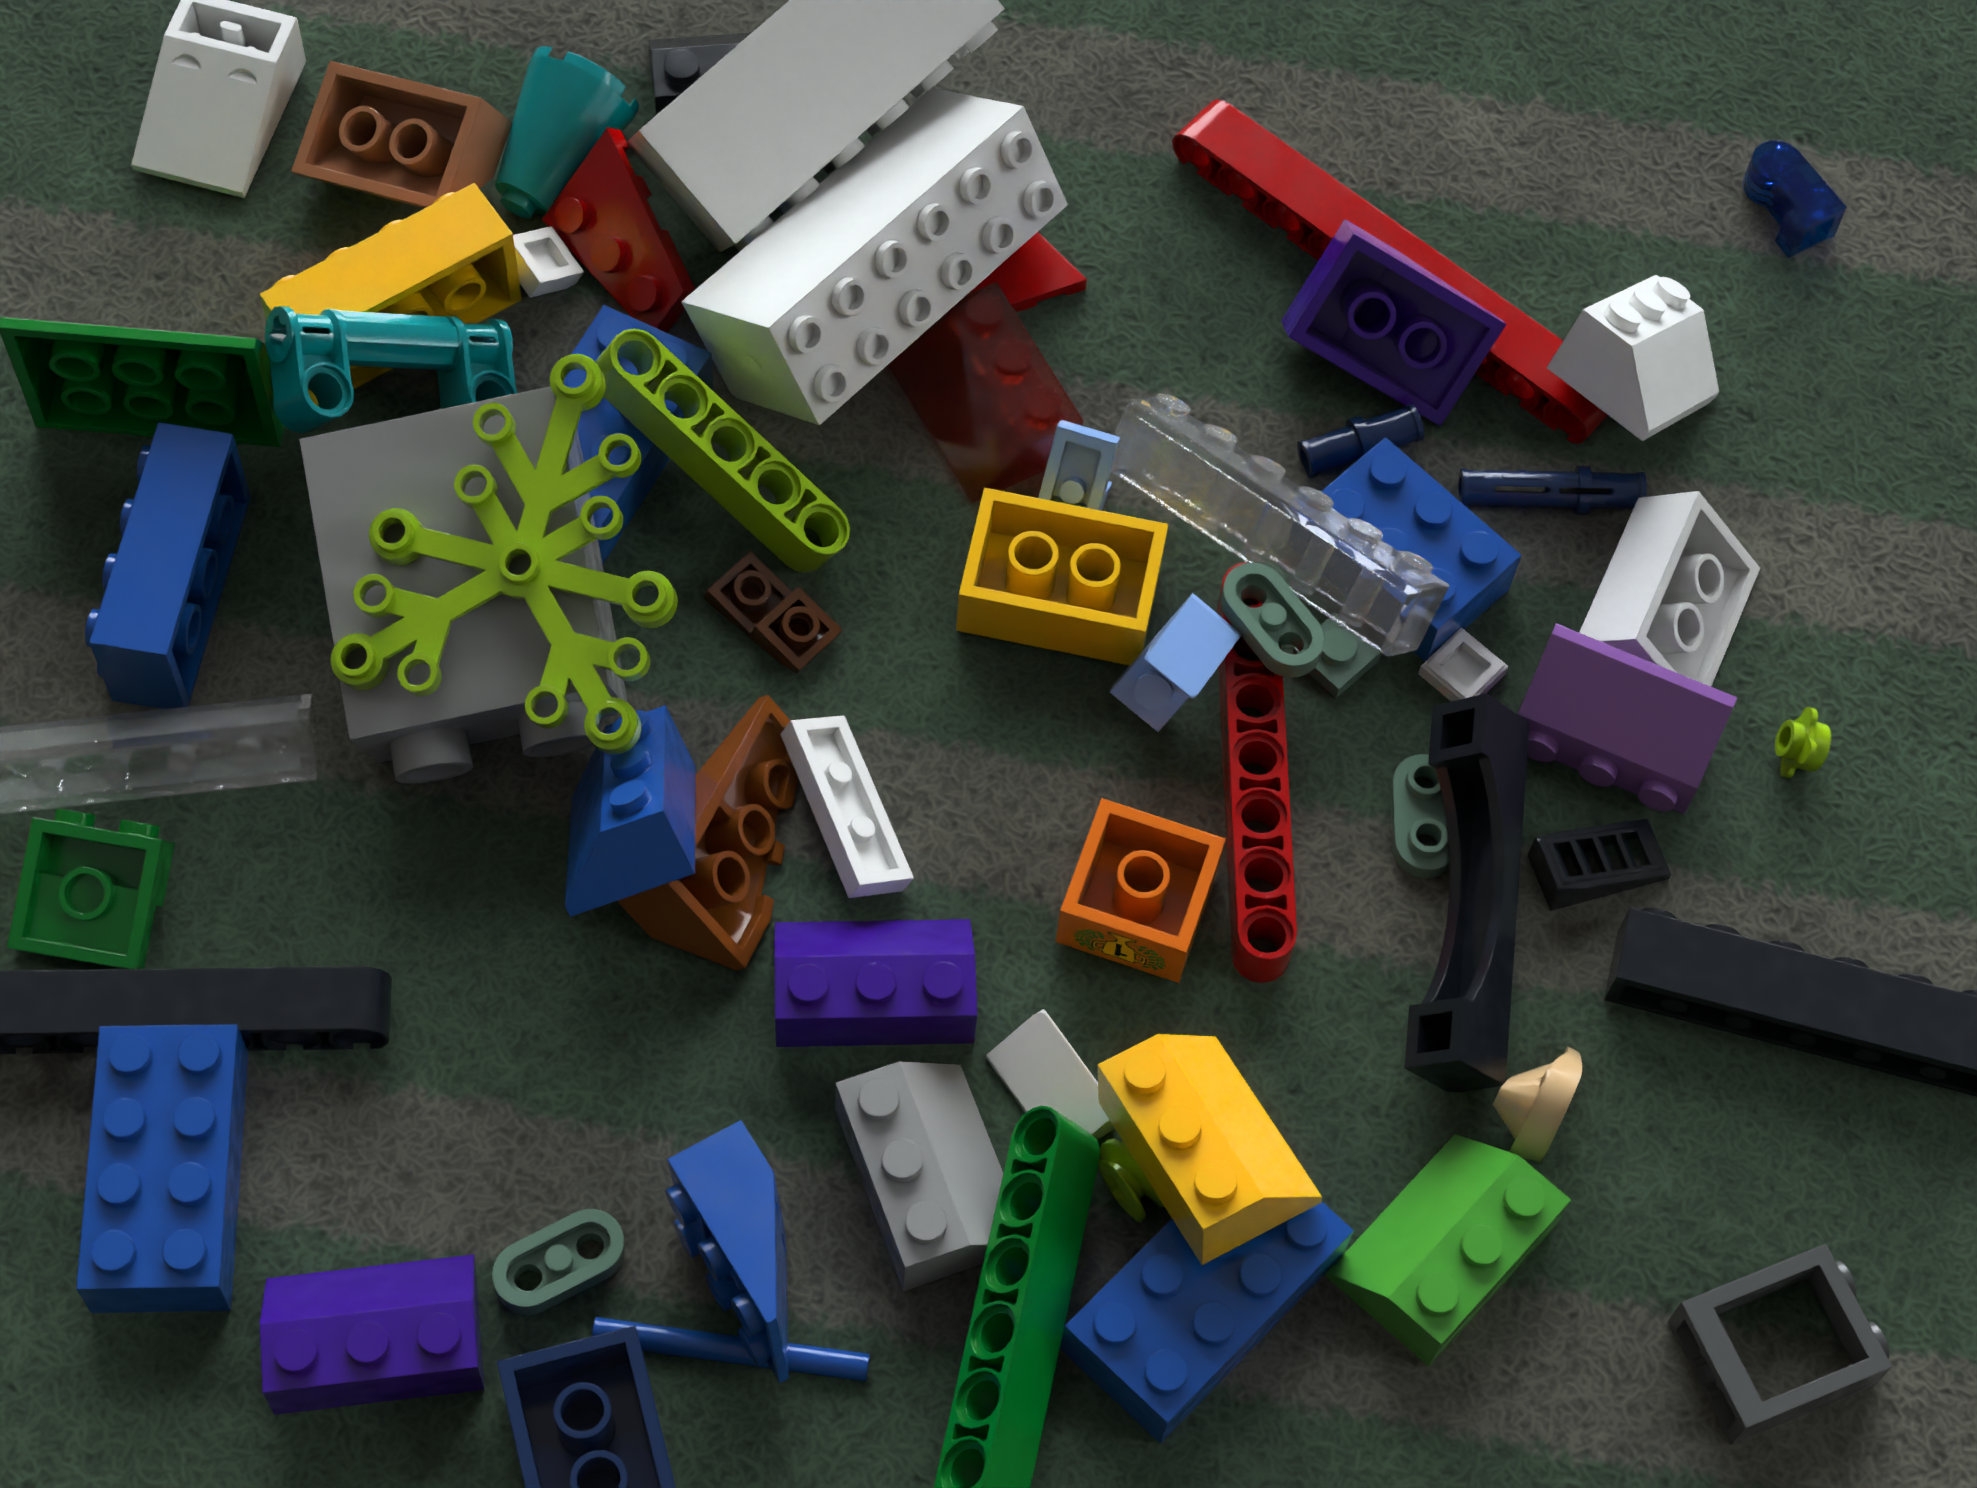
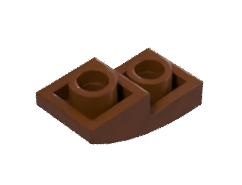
(771, 614)

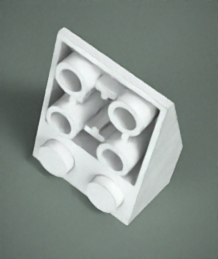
(218, 94)

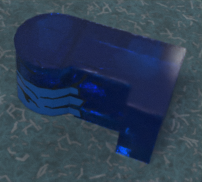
(1793, 195)

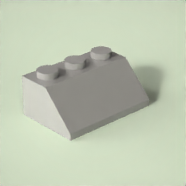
(922, 1165)

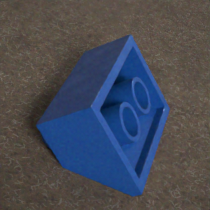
(632, 817)

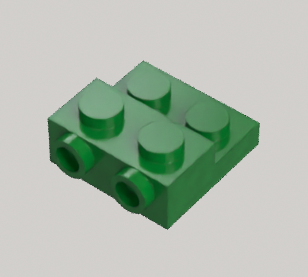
(90, 890)

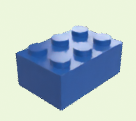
(1430, 522)

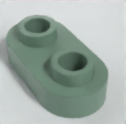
(1276, 622)
(1416, 813)
(556, 1259)

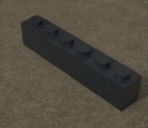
(1795, 999)

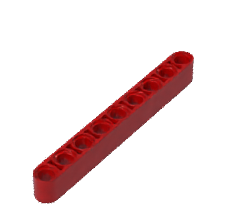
(1312, 205)

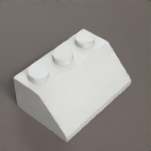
(1641, 356)
(1674, 586)

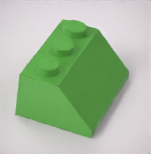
(1448, 1243)

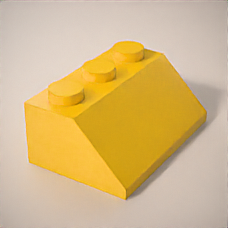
(1203, 1141)

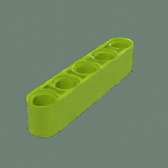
(752, 457)

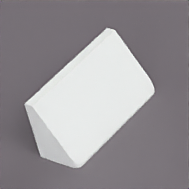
(1047, 1071)

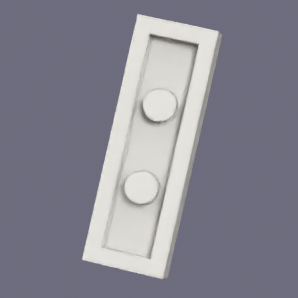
(846, 806)

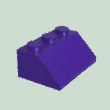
(875, 983)
(371, 1334)

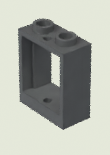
(1723, 1373)

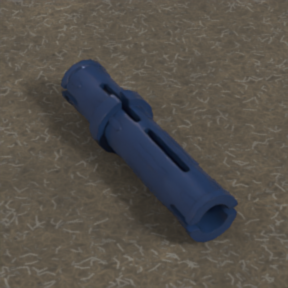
(1479, 486)

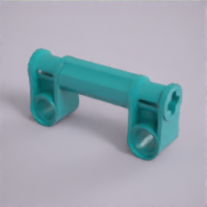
(320, 348)

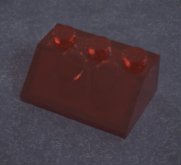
(985, 393)

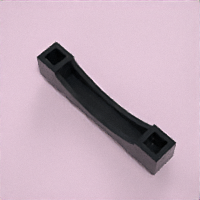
(1464, 1020)

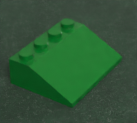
(139, 377)

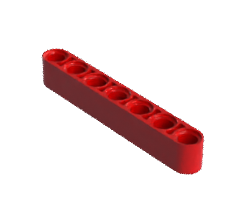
(1256, 799)

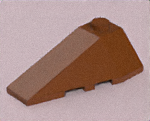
(736, 809)

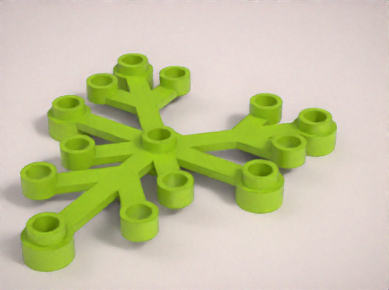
(543, 491)

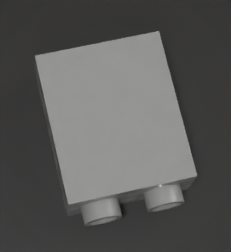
(490, 652)

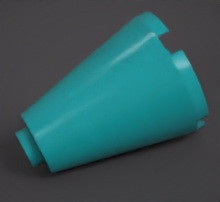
(555, 126)

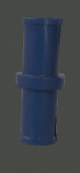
(1359, 437)

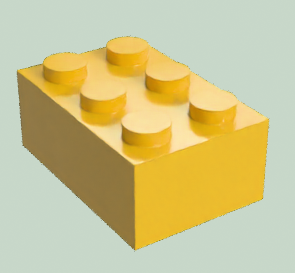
(1060, 576)

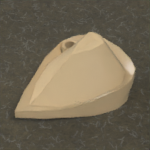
(1536, 1103)

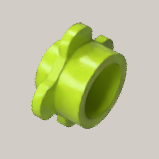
(1802, 743)

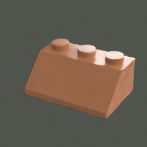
(399, 137)

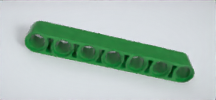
(1020, 1305)

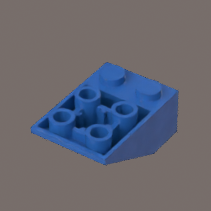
(735, 1221)

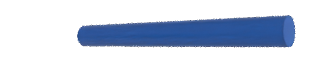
(731, 1350)

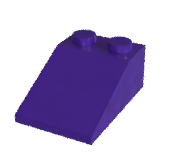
(1391, 323)

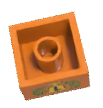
(1139, 890)

